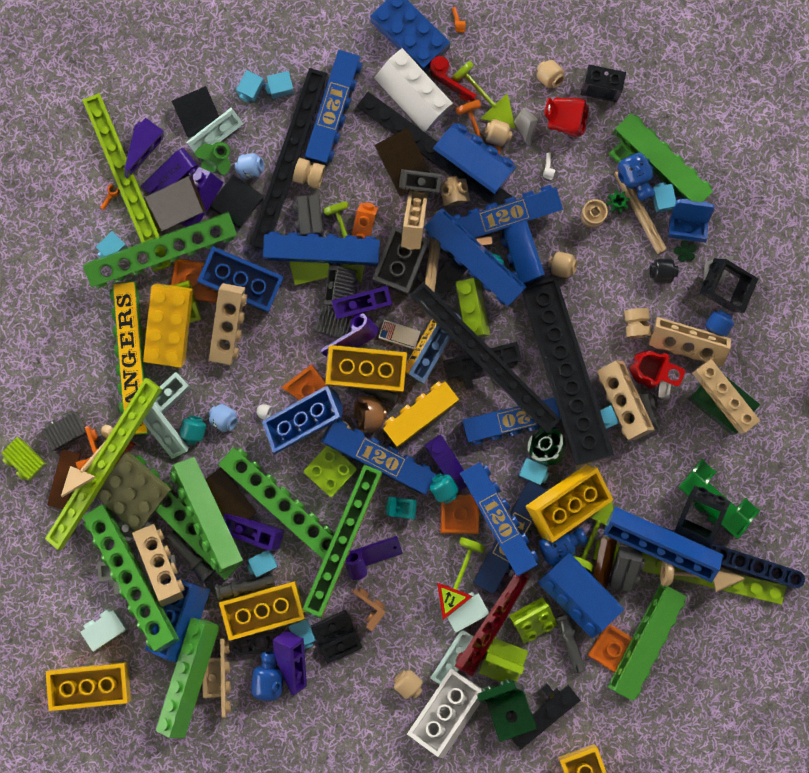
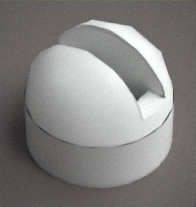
(262, 411)

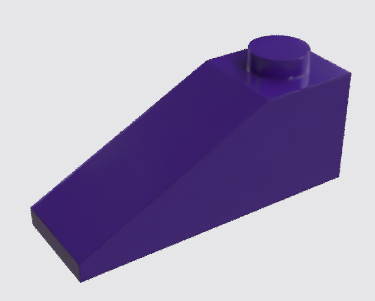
(144, 140)
(208, 187)
(362, 302)
(446, 460)
(254, 532)
(291, 660)

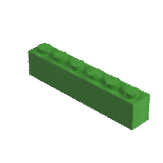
(662, 159)
(206, 515)
(647, 642)
(187, 678)

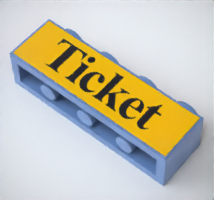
(426, 353)

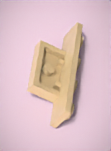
(215, 678)

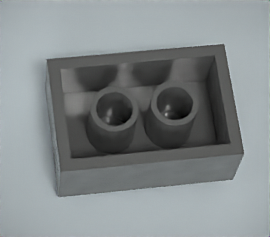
(398, 264)

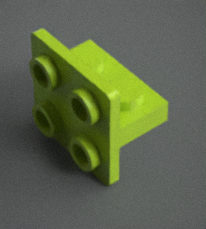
(330, 470)
(533, 620)
(503, 661)

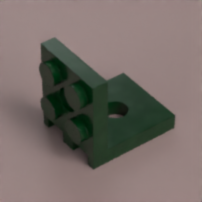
(504, 699)

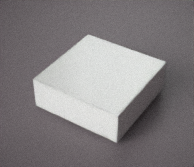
(664, 390)

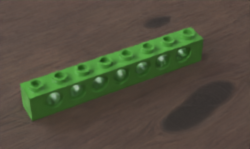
(93, 268)
(230, 463)
(183, 527)
(166, 635)

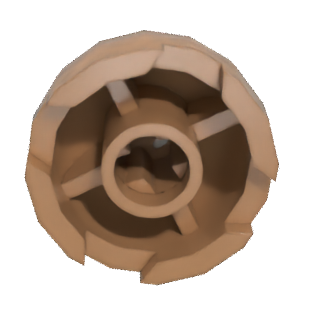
(369, 414)

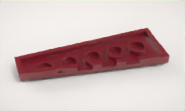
(482, 640)

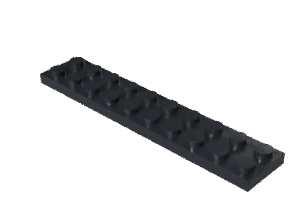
(566, 372)

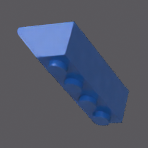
(475, 157)
(303, 418)
(580, 595)
(180, 614)

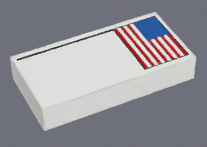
(399, 334)

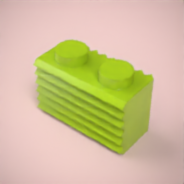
(24, 459)

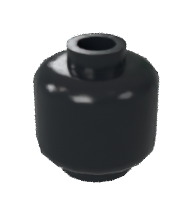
(663, 270)

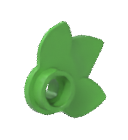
(212, 160)

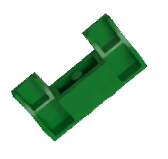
(736, 518)

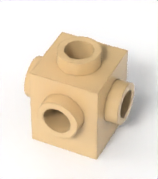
(454, 191)

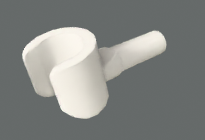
(548, 172)

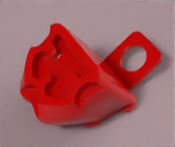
(567, 115)
(652, 367)

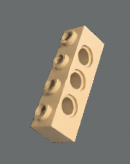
(414, 219)
(685, 334)
(219, 351)
(726, 396)
(642, 424)
(165, 593)

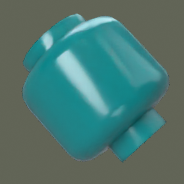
(192, 429)
(444, 488)

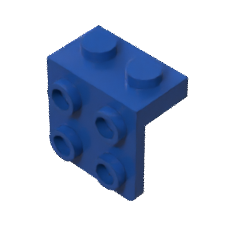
(690, 220)

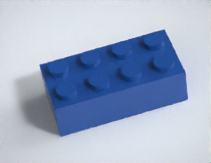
(411, 31)
(259, 283)

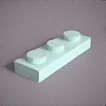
(217, 130)
(164, 433)
(449, 660)

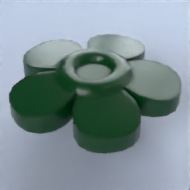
(685, 251)

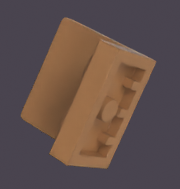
(374, 618)

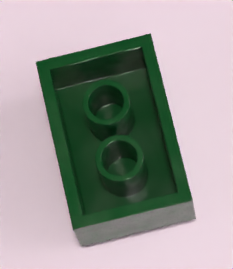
(704, 402)

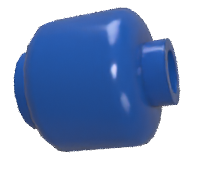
(720, 323)

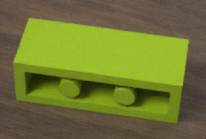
(473, 306)

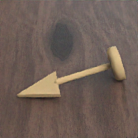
(76, 477)
(722, 580)

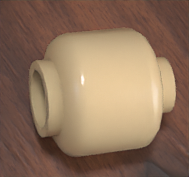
(550, 74)
(497, 132)
(562, 264)
(408, 684)

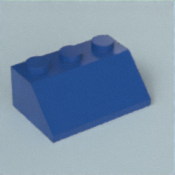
(522, 253)

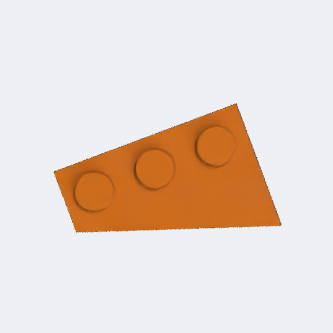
(306, 383)

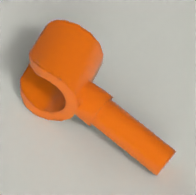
(459, 25)
(109, 197)

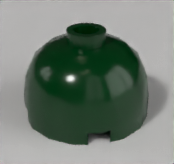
(547, 448)

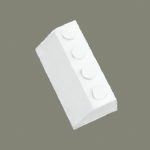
(413, 90)
(446, 714)

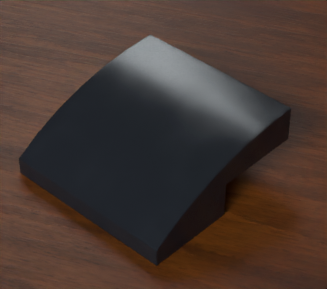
(195, 111)
(238, 200)
(336, 636)

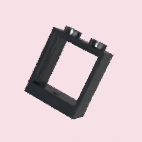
(603, 86)
(746, 283)
(697, 532)

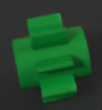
(620, 196)

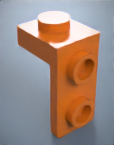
(364, 220)
(92, 436)

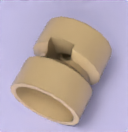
(306, 172)
(594, 213)
(637, 323)

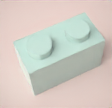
(173, 390)
(468, 613)
(104, 629)

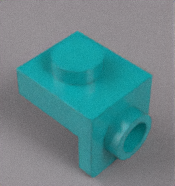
(401, 507)

